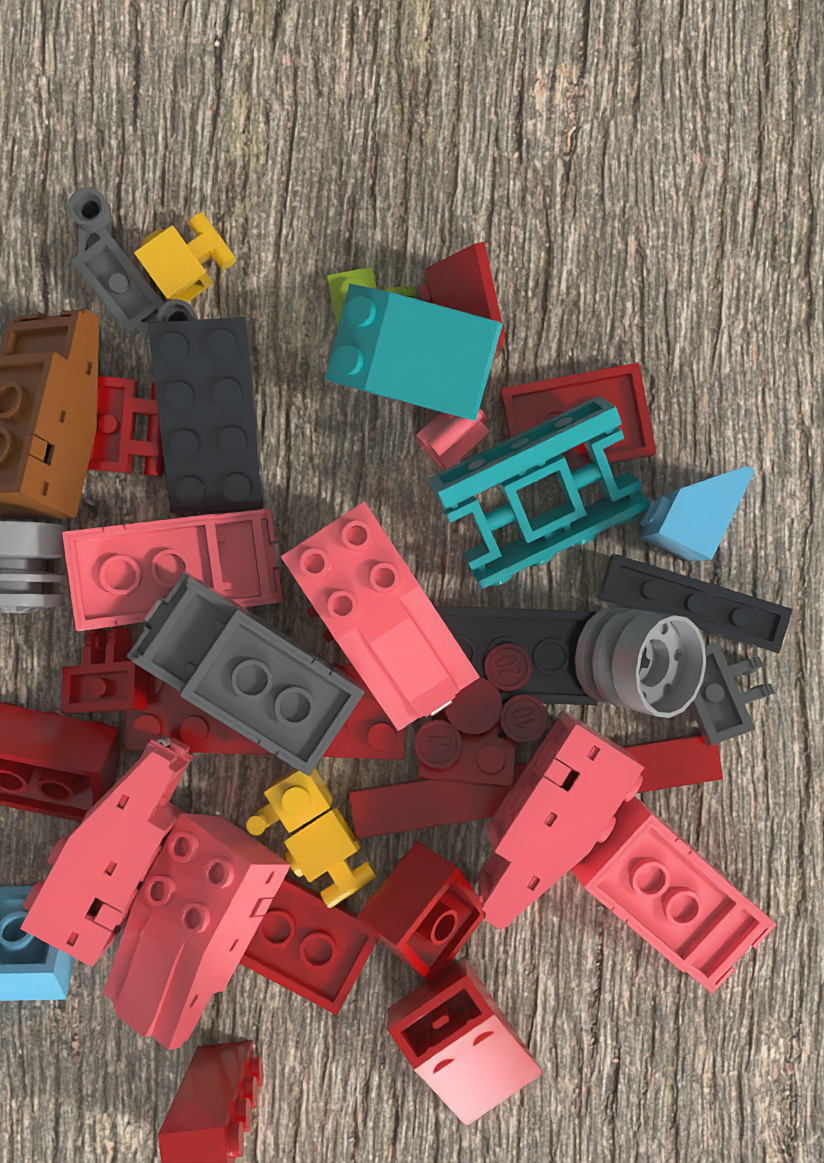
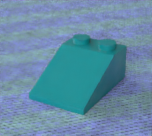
(413, 351)

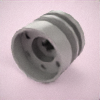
(21, 573)
(641, 660)

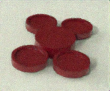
(480, 706)

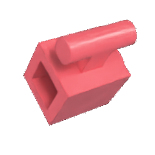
(452, 438)

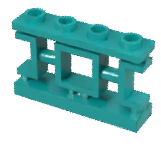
(525, 461)

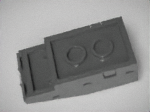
(246, 672)

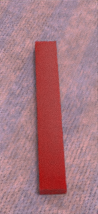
(436, 803)

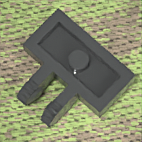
(718, 704)

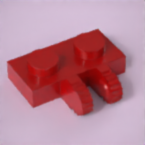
(106, 678)

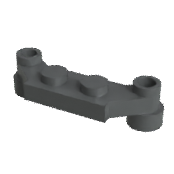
(113, 273)

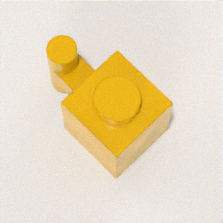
(178, 265)
(293, 800)
(324, 848)

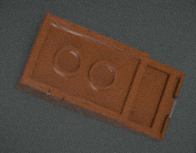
(47, 412)

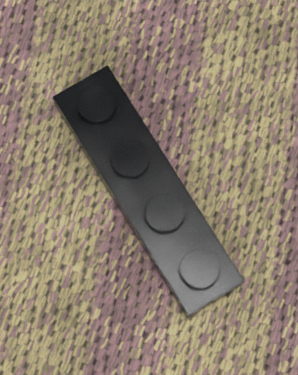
(703, 603)

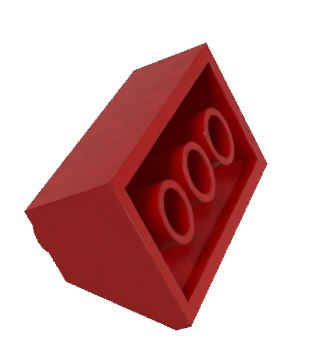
(55, 762)
(213, 1105)

